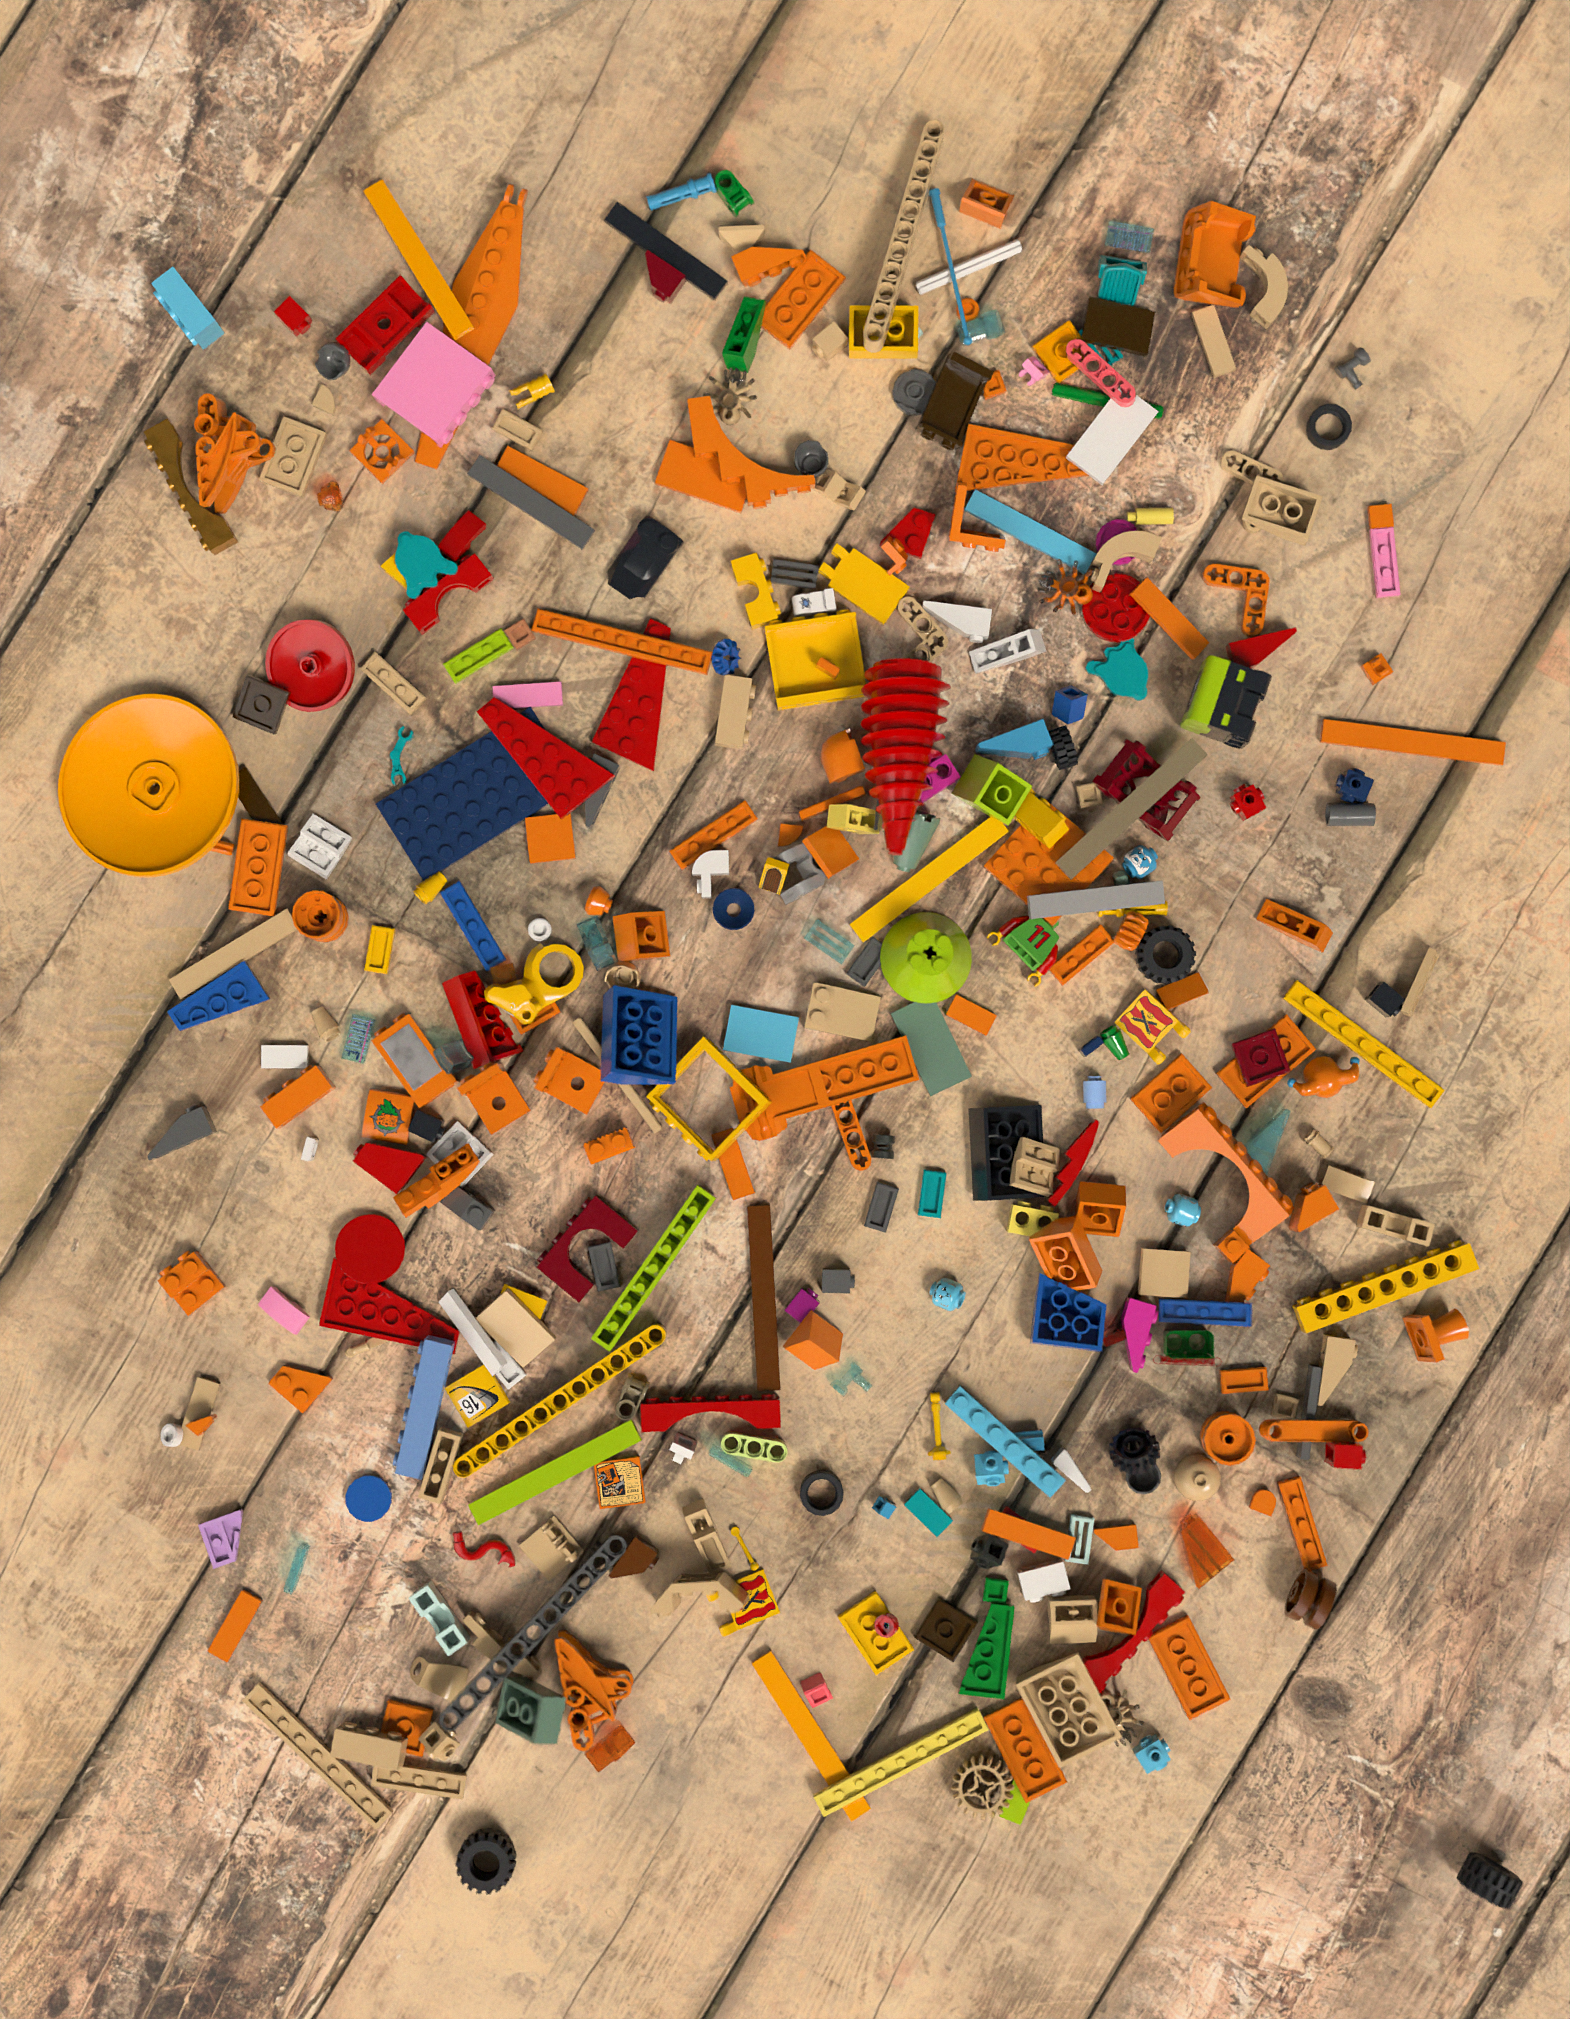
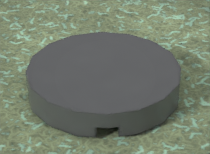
(912, 391)

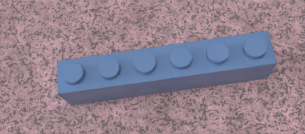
(424, 1407)

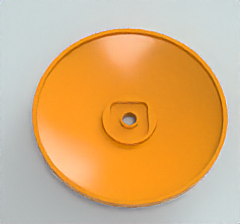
(110, 776)

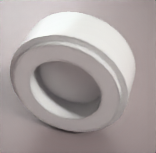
(539, 929)
(171, 1435)

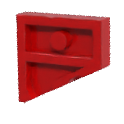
(913, 532)

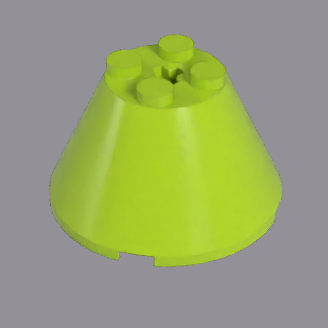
(909, 969)

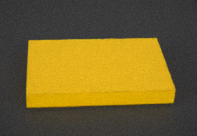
(876, 1650)

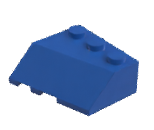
(1066, 1317)

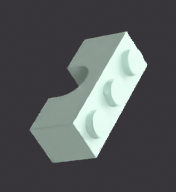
(435, 1609)

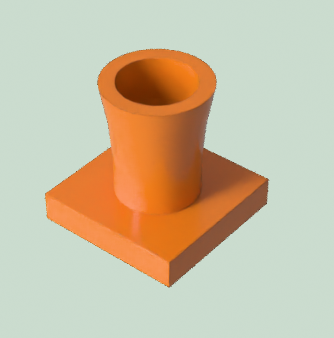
(1430, 1335)

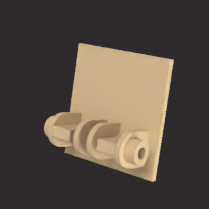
(551, 1548)

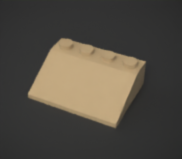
(1067, 1709)

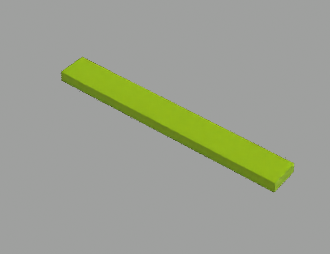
(555, 1472)

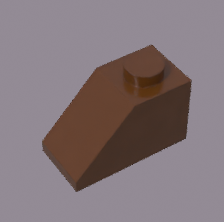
(636, 1559)

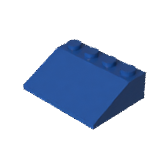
(638, 1037)

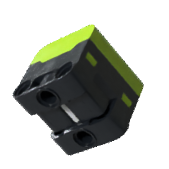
(1225, 701)

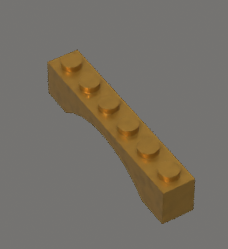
(168, 447)

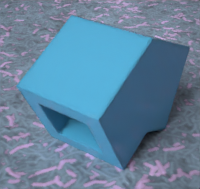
(884, 1507)

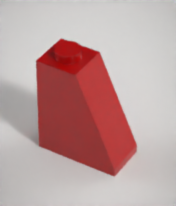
(388, 1164)

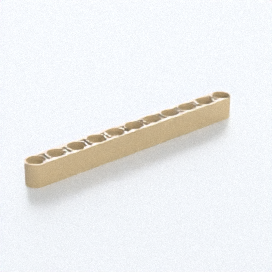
(903, 245)

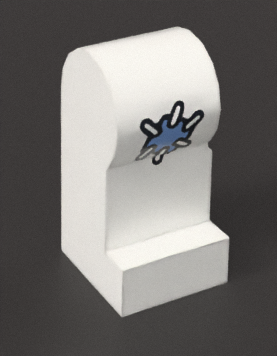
(814, 603)

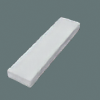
(472, 1332)

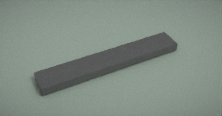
(531, 502)

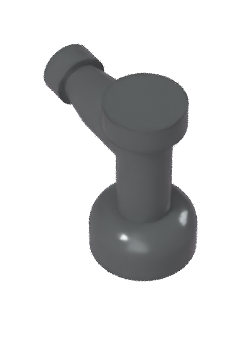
(1360, 357)

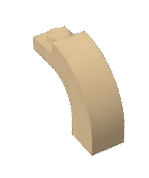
(1274, 282)
(1127, 544)

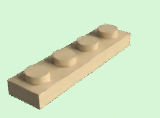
(421, 1781)

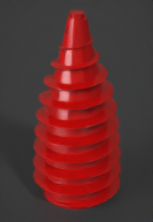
(902, 737)

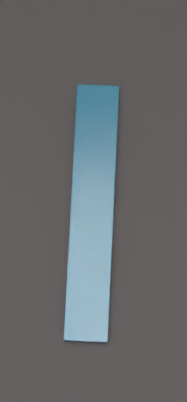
(1029, 531)

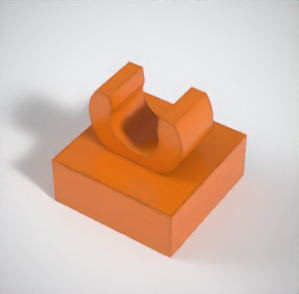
(1376, 669)

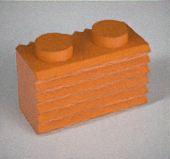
(609, 1145)

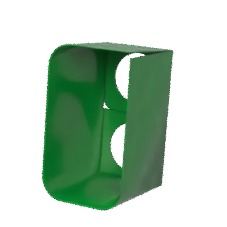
(1191, 1353)

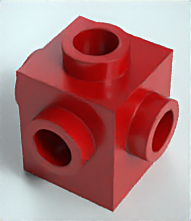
(1246, 809)

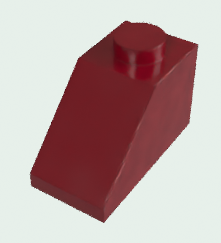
(664, 278)

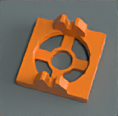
(394, 464)

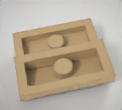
(1034, 1166)
(1164, 1273)

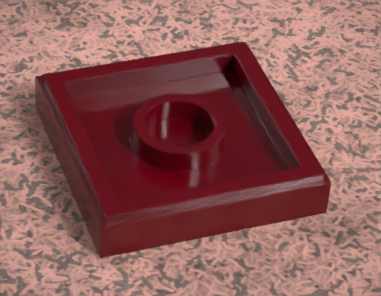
(1260, 1057)

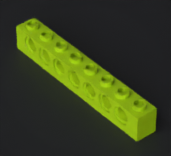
(653, 1268)

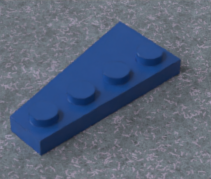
(221, 997)

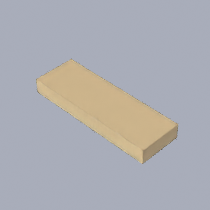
(1213, 341)
(393, 683)
(1420, 982)
(200, 1406)

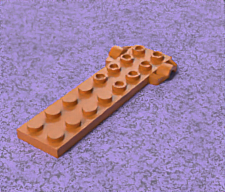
(823, 1084)

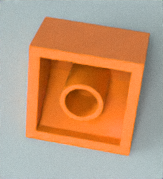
(641, 936)
(1311, 1206)
(1101, 1208)

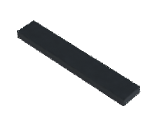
(651, 239)

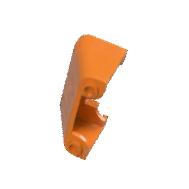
(1211, 254)

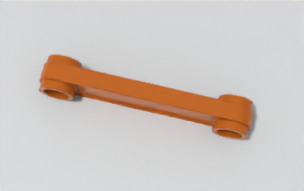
(1313, 1430)

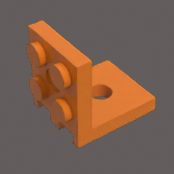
(970, 538)
(560, 1072)
(488, 1085)

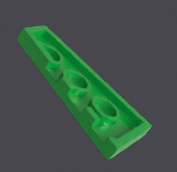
(990, 1658)

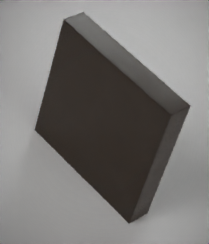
(261, 704)
(945, 1629)

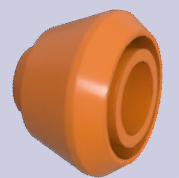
(598, 901)

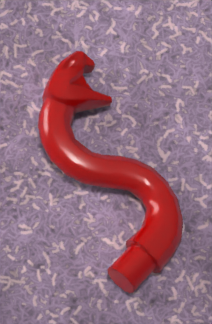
(460, 1549)

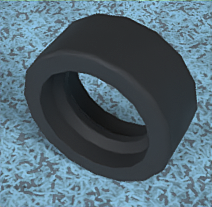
(1337, 411)
(819, 1510)

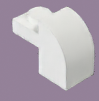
(708, 865)

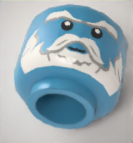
(1140, 861)

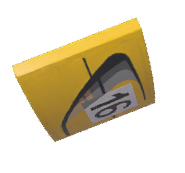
(477, 1395)

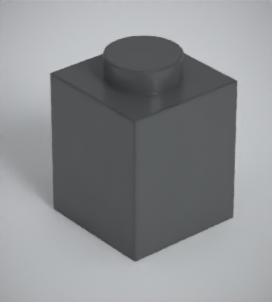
(837, 1280)

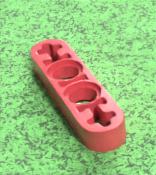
(1098, 375)

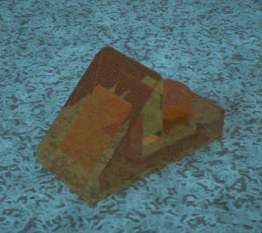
(610, 1748)

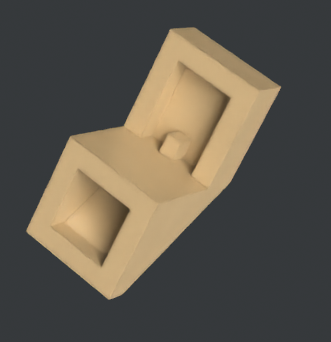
(838, 490)

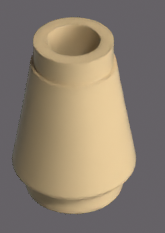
(325, 1024)
(947, 1497)

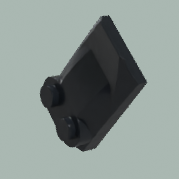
(643, 559)

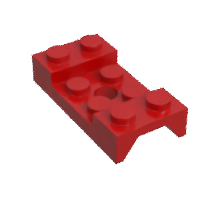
(368, 342)

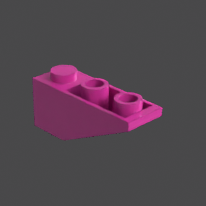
(1136, 1323)

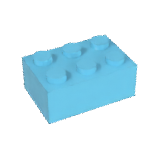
(186, 309)

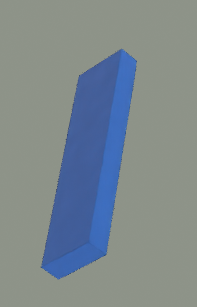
(473, 926)
(1205, 1312)

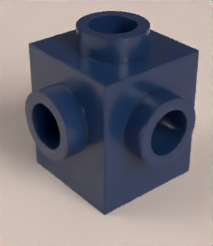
(1360, 782)

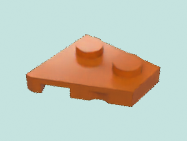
(299, 1386)

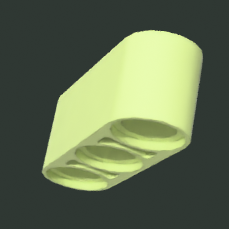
(742, 1447)

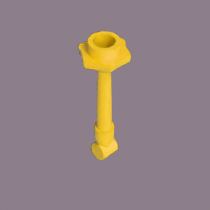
(938, 1452)

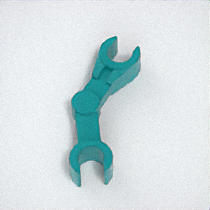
(395, 755)

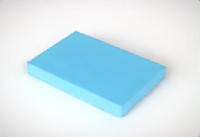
(760, 1033)

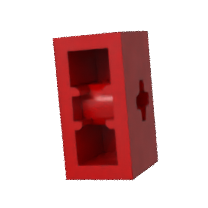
(1345, 1455)

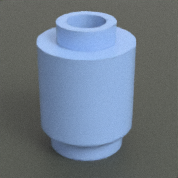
(1094, 1092)

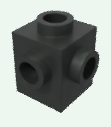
(988, 1551)

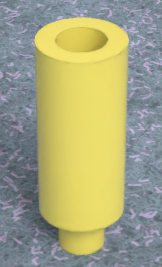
(1151, 516)

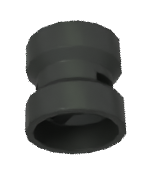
(883, 1152)

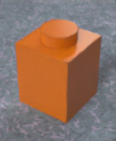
(1231, 1246)

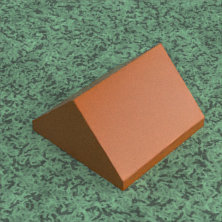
(986, 203)
(815, 1342)
(1118, 1607)

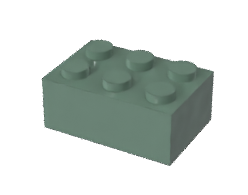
(530, 1710)

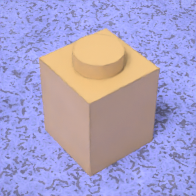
(829, 342)

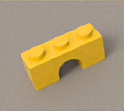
(750, 571)

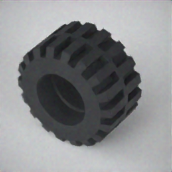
(1185, 954)
(486, 1880)
(1489, 1880)

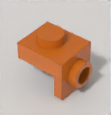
(896, 552)

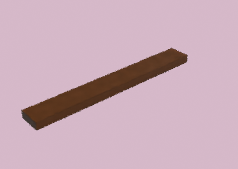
(763, 1298)

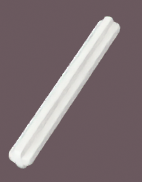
(969, 266)

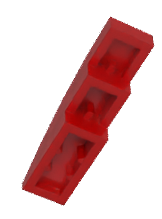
(1077, 1153)

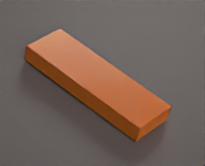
(823, 806)
(1081, 954)
(734, 1167)
(235, 1625)

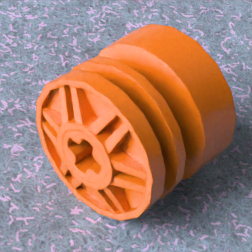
(311, 907)

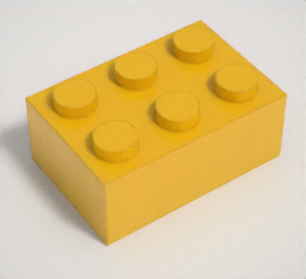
(900, 340)

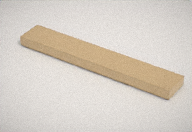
(233, 954)
(628, 1089)

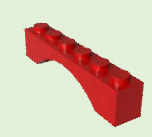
(760, 1412)
(1160, 1597)

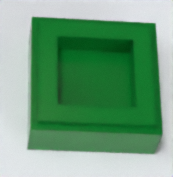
(995, 1590)

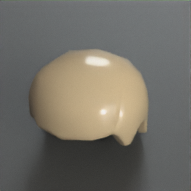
(623, 975)

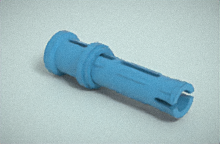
(692, 189)

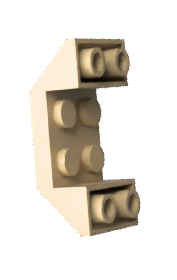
(731, 1594)

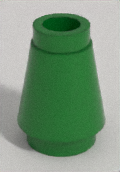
(1115, 1042)

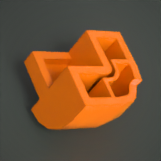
(841, 757)

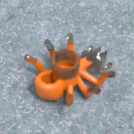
(1068, 587)

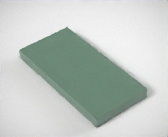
(931, 1046)

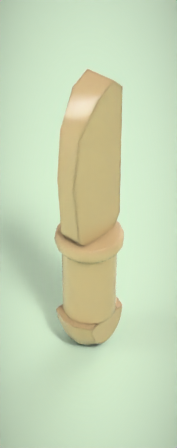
(365, 1346)

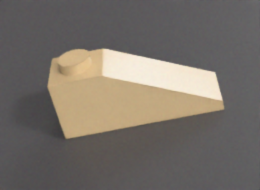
(1334, 1361)

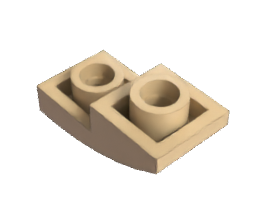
(1348, 1184)

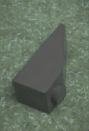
(594, 804)
(186, 1130)
(468, 1208)

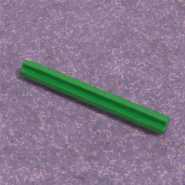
(1090, 397)

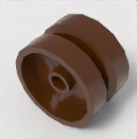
(1310, 1599)

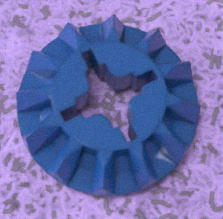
(723, 648)

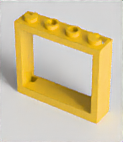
(675, 1120)

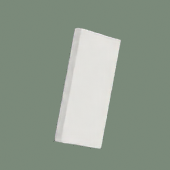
(1111, 437)

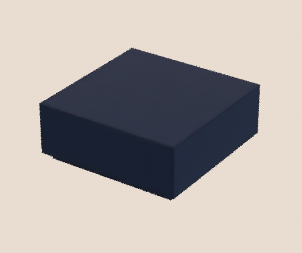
(1091, 1046)

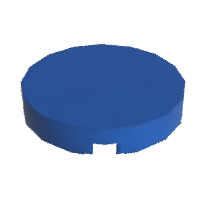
(368, 1498)

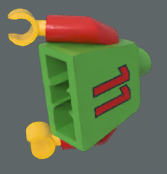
(1032, 941)

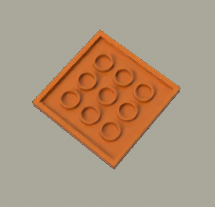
(1030, 868)

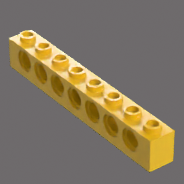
(1463, 1264)

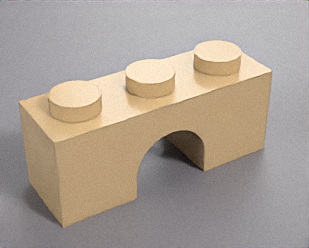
(1395, 1225)

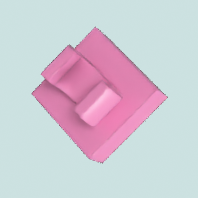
(1035, 369)

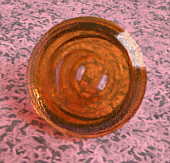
(330, 497)

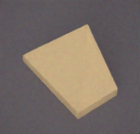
(741, 237)

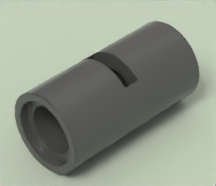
(1350, 814)

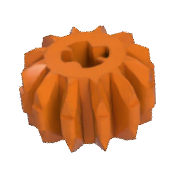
(1131, 931)

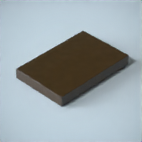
(1118, 326)

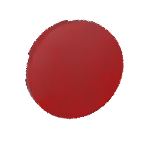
(1114, 612)
(370, 1249)

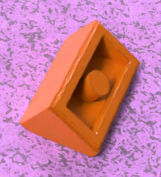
(1182, 991)

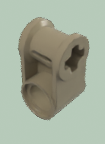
(632, 1396)

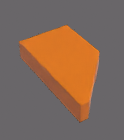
(1119, 1537)

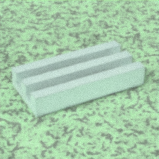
(1081, 1519)

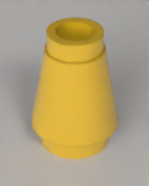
(430, 887)

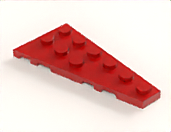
(635, 710)
(552, 766)
(378, 1312)

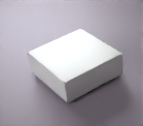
(310, 1149)

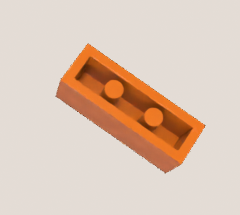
(297, 1096)

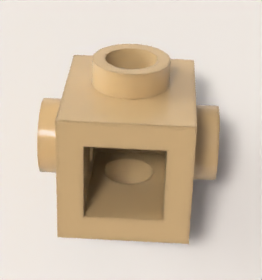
(439, 1742)

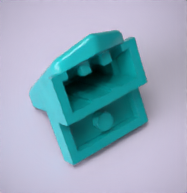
(1120, 279)

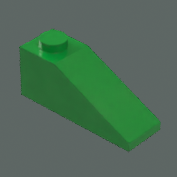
(744, 335)

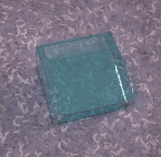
(453, 1056)

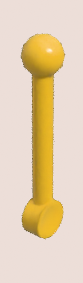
(753, 1565)

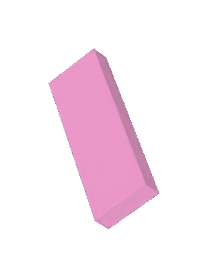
(1384, 562)
(530, 695)

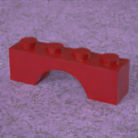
(424, 609)

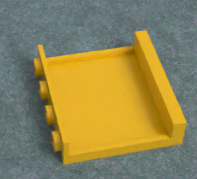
(797, 648)

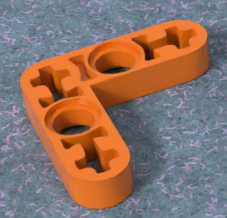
(1252, 591)

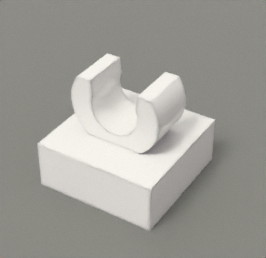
(682, 1447)

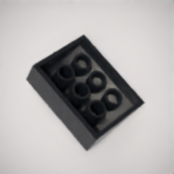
(993, 1147)

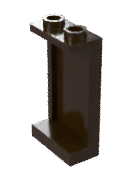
(953, 401)

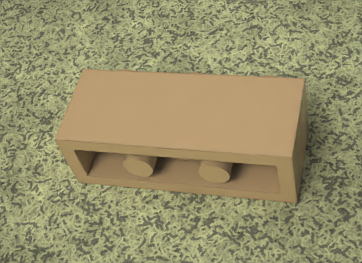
(735, 712)
(440, 1465)
(369, 1746)

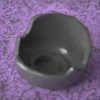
(333, 361)
(811, 458)
(1145, 1482)

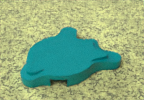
(420, 562)
(1123, 671)

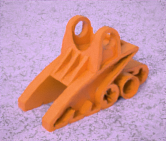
(231, 455)
(591, 1679)

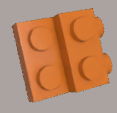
(190, 1282)

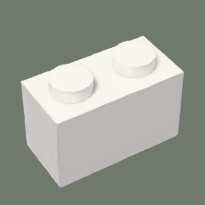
(1043, 1580)

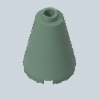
(918, 840)

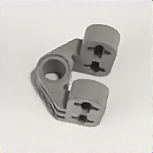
(808, 869)

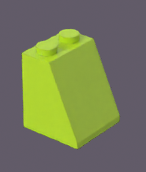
(991, 789)

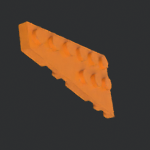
(1006, 459)

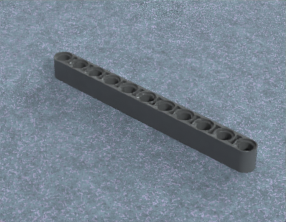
(529, 1643)

